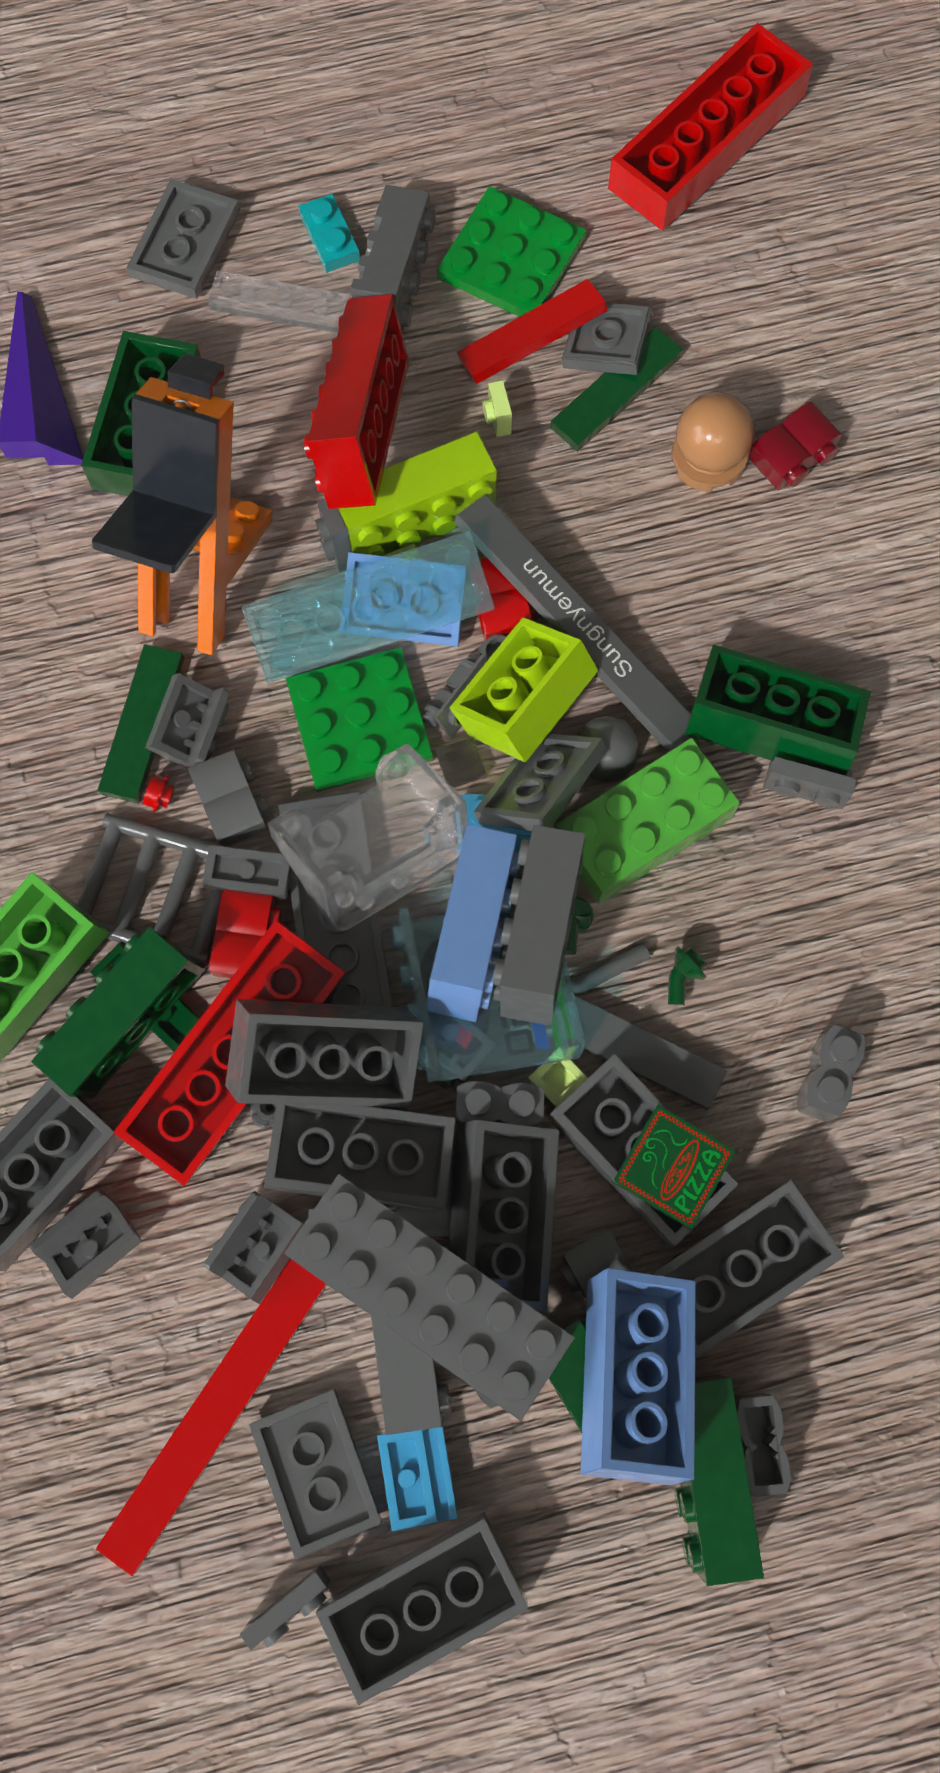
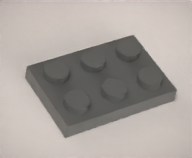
(183, 238)
(543, 785)
(315, 1474)

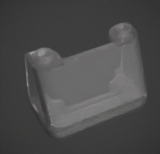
(377, 842)

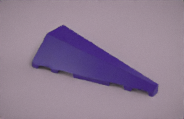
(33, 404)

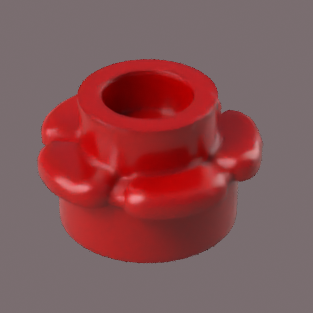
(158, 792)

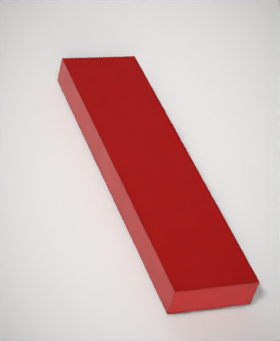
(532, 331)

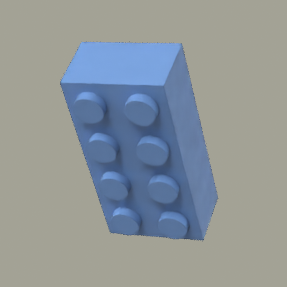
(473, 924)
(639, 1378)

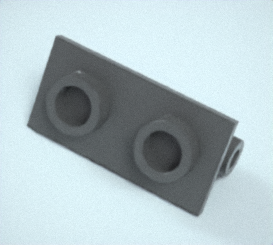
(438, 709)

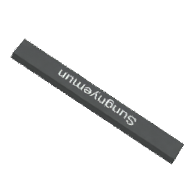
(573, 616)

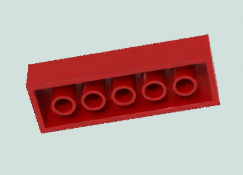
(709, 126)
(358, 403)
(187, 1101)

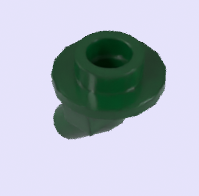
(581, 921)
(686, 966)

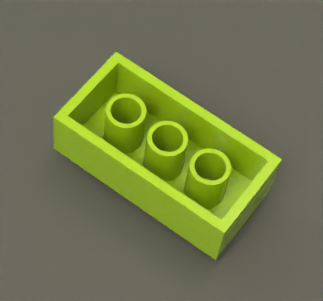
(422, 497)

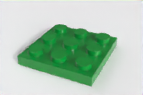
(511, 253)
(356, 716)

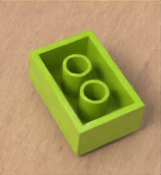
(524, 689)

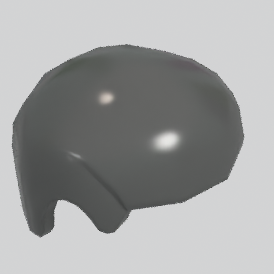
(620, 745)

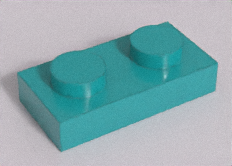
(329, 233)

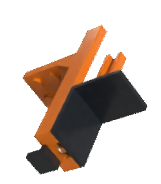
(183, 498)

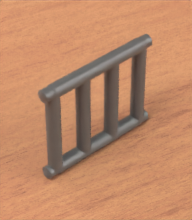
(153, 838)

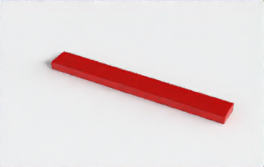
(210, 1418)

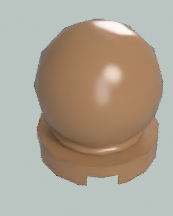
(713, 441)

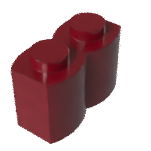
(795, 446)

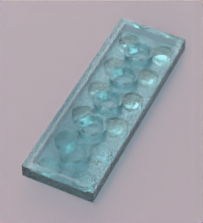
(369, 607)

